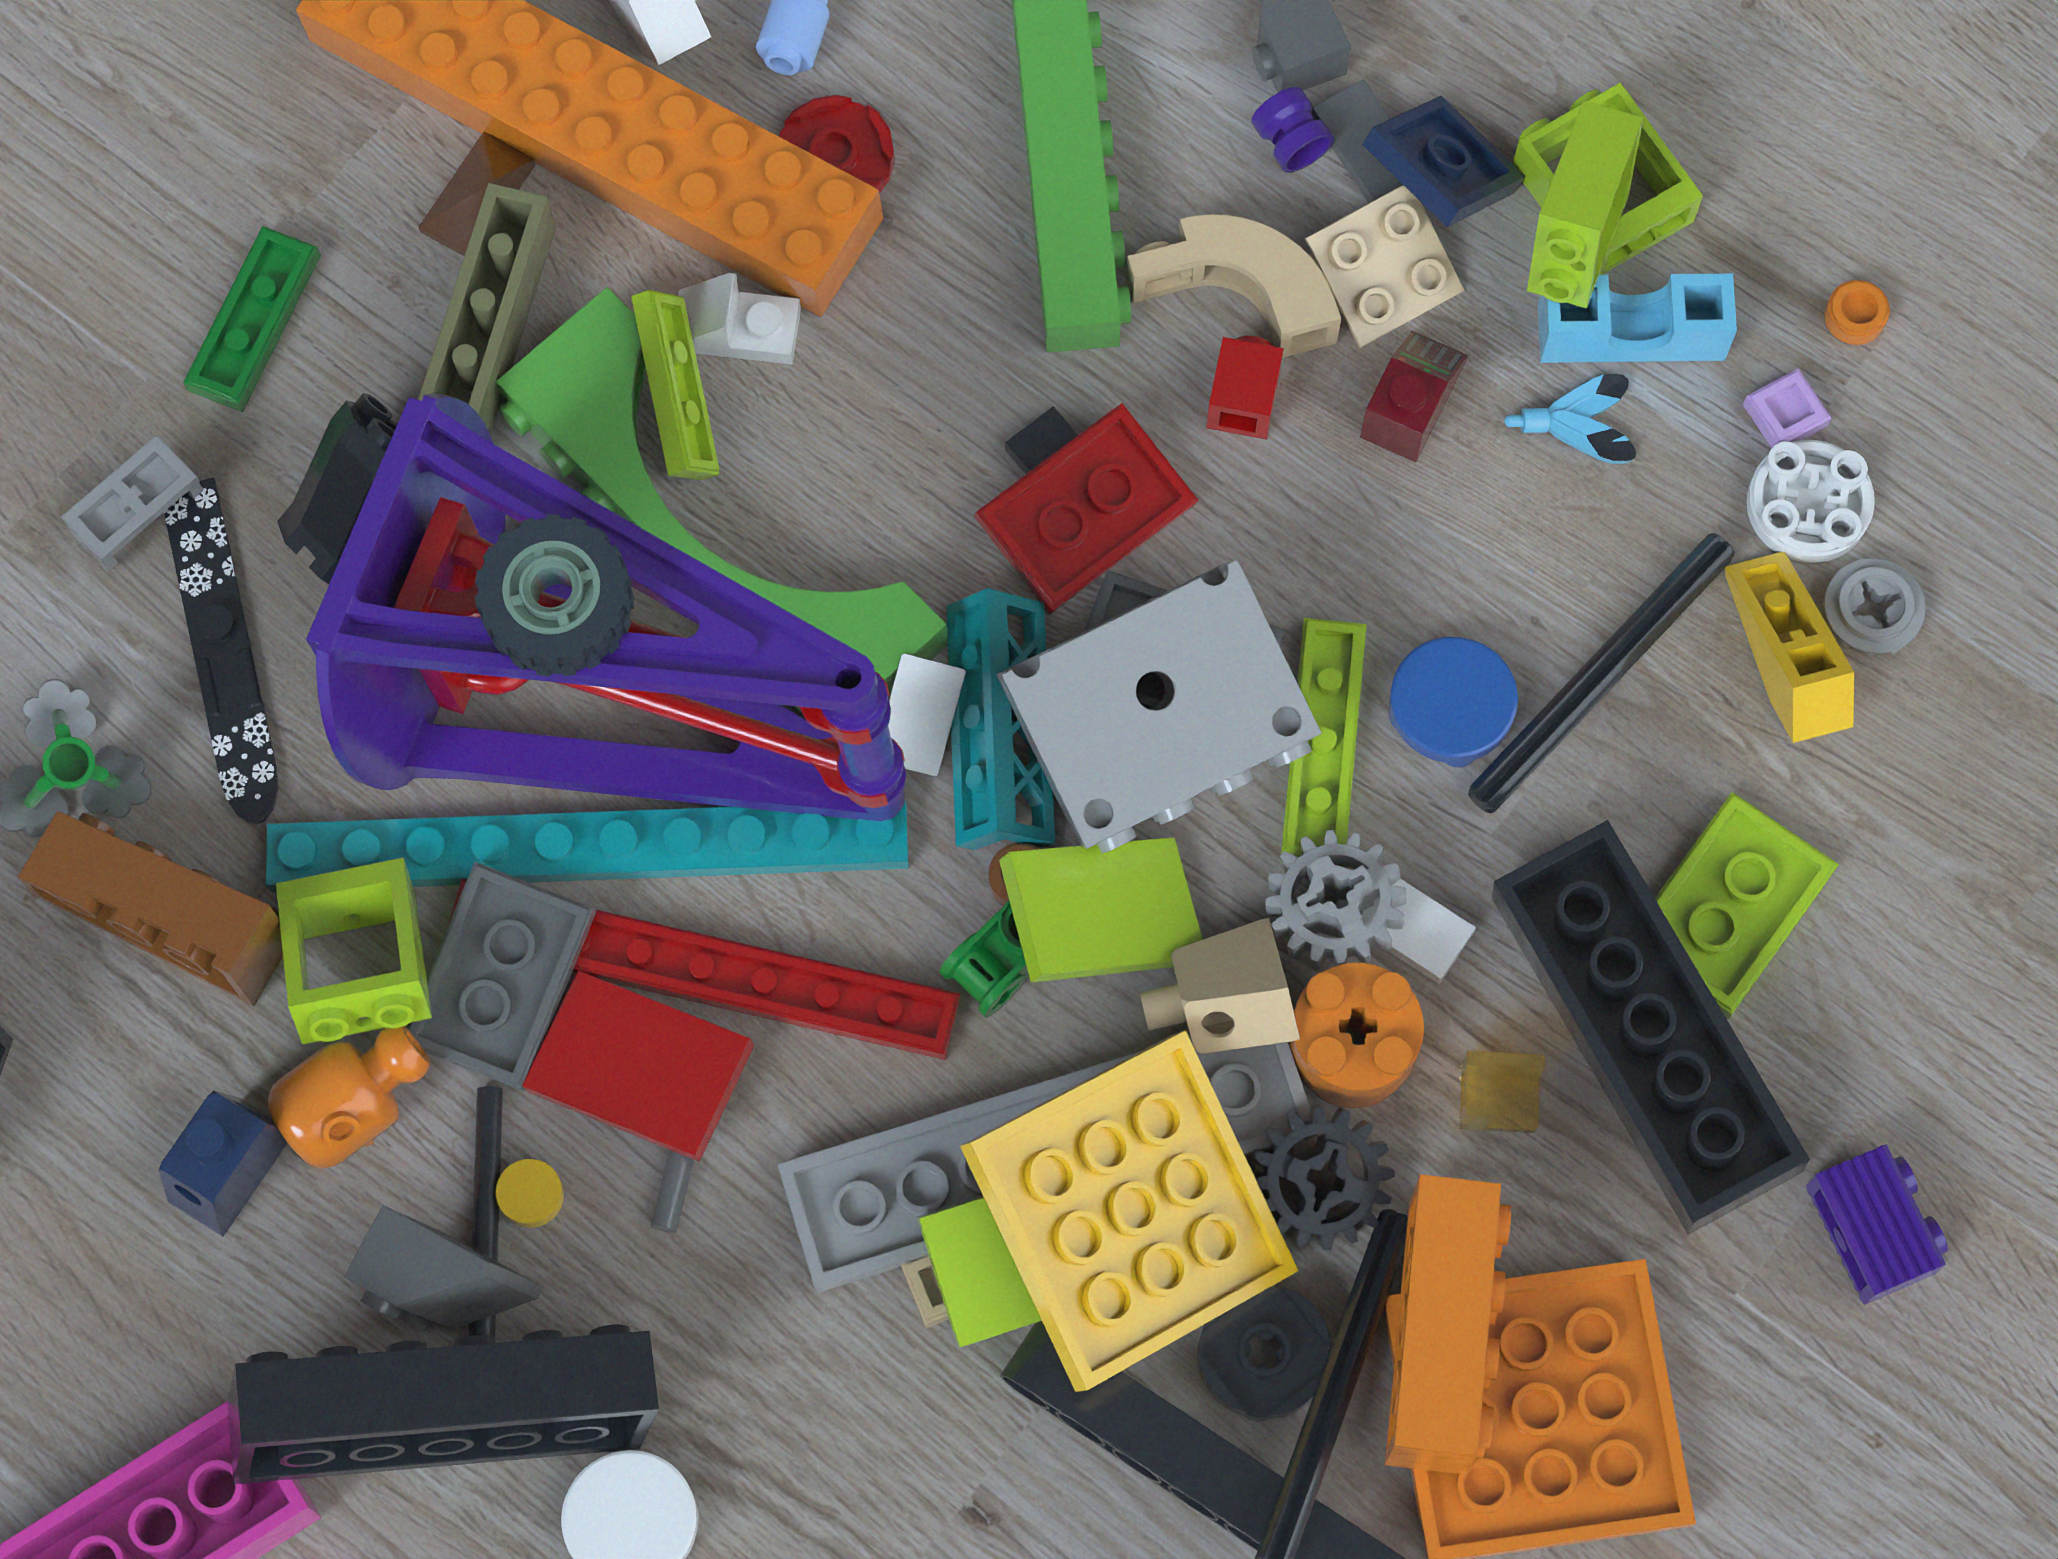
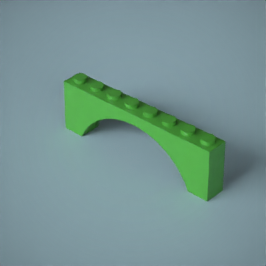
(583, 404)

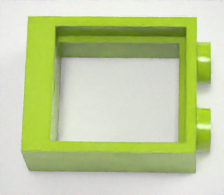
(1584, 204)
(1646, 224)
(343, 903)

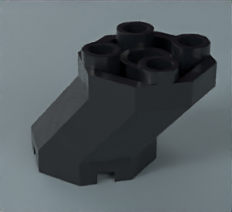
(338, 483)

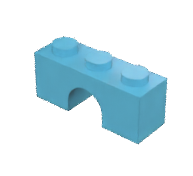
(1680, 322)

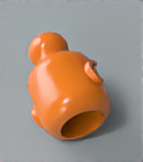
(345, 1096)

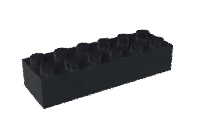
(1649, 1027)
(440, 1404)

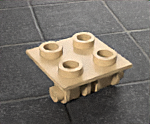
(1384, 264)

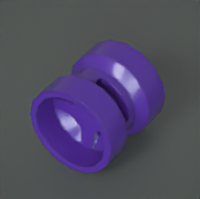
(1292, 129)

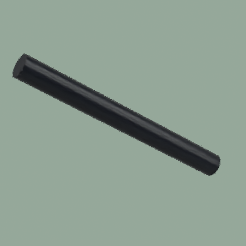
(486, 1175)

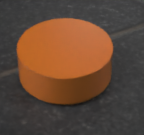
(1857, 312)

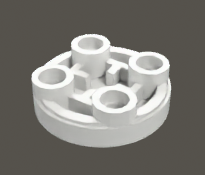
(1810, 500)
(629, 1509)

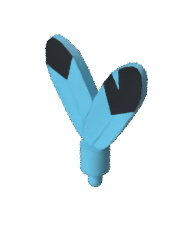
(1572, 423)

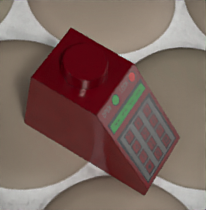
(1411, 395)

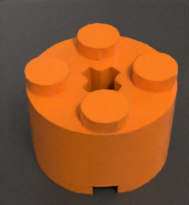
(1384, 1012)

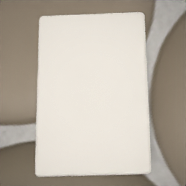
(923, 710)

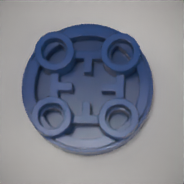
(1453, 700)

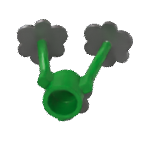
(68, 763)

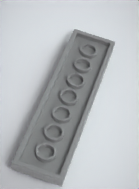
(864, 1196)

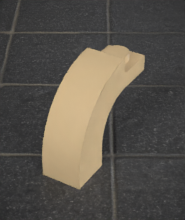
(1250, 261)

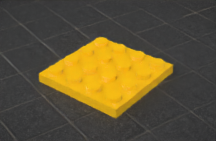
(1129, 1210)

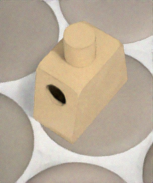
(1227, 992)

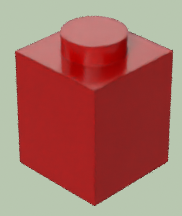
(1245, 386)

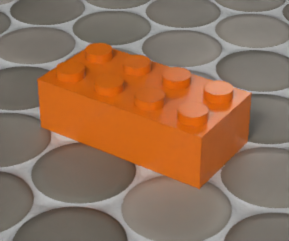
(1444, 1325)

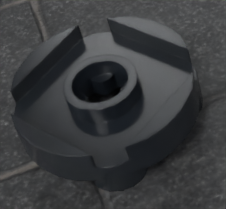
(1261, 1391)

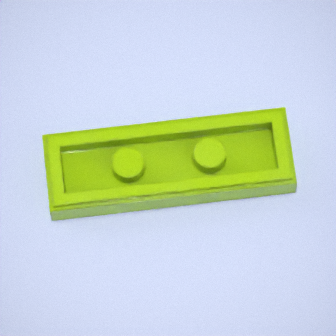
(675, 385)

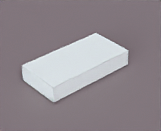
(1430, 933)

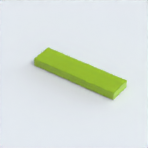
(1322, 779)

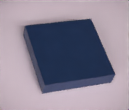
(1443, 160)

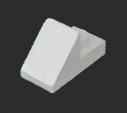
(741, 322)

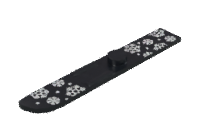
(223, 653)

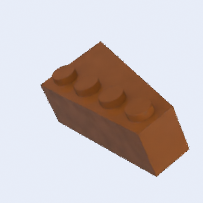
(156, 904)

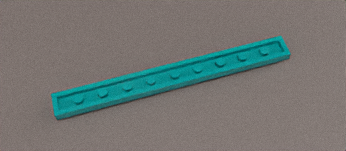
(592, 845)

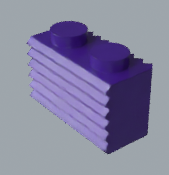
(1878, 1223)

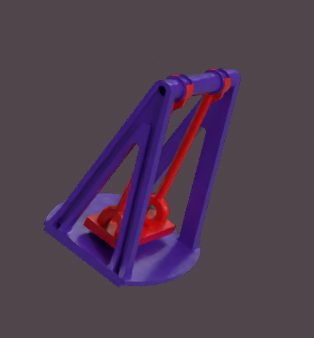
(407, 639)

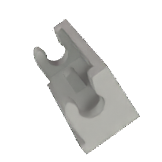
(130, 500)

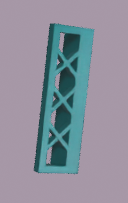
(983, 758)

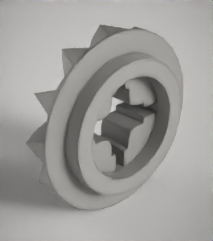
(1882, 582)

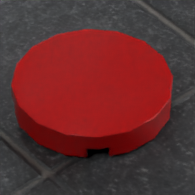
(870, 150)

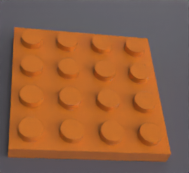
(1579, 1423)

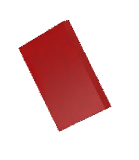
(1086, 508)
(638, 1065)

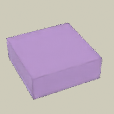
(1787, 409)

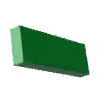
(252, 319)

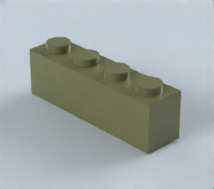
(491, 299)

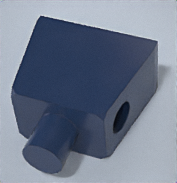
(220, 1160)

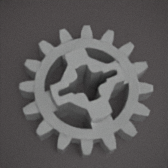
(1313, 915)

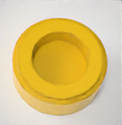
(529, 1193)

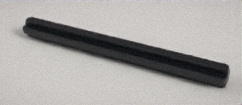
(1600, 673)
(1334, 1388)

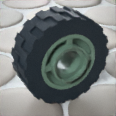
(546, 555)

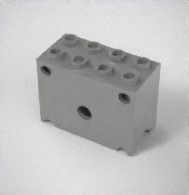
(1220, 714)

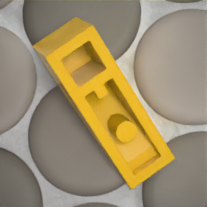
(1793, 648)

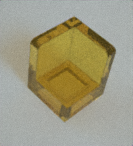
(1500, 1091)

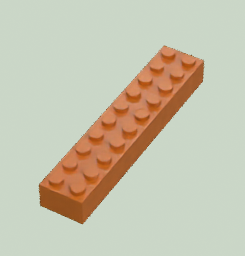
(617, 133)

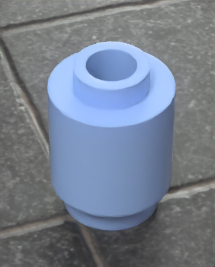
(792, 34)

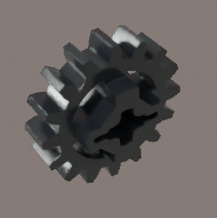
(1330, 1147)

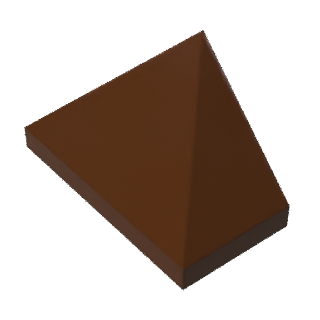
(457, 207)

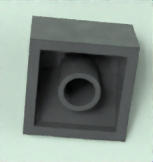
(432, 1276)

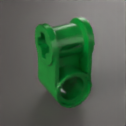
(996, 957)

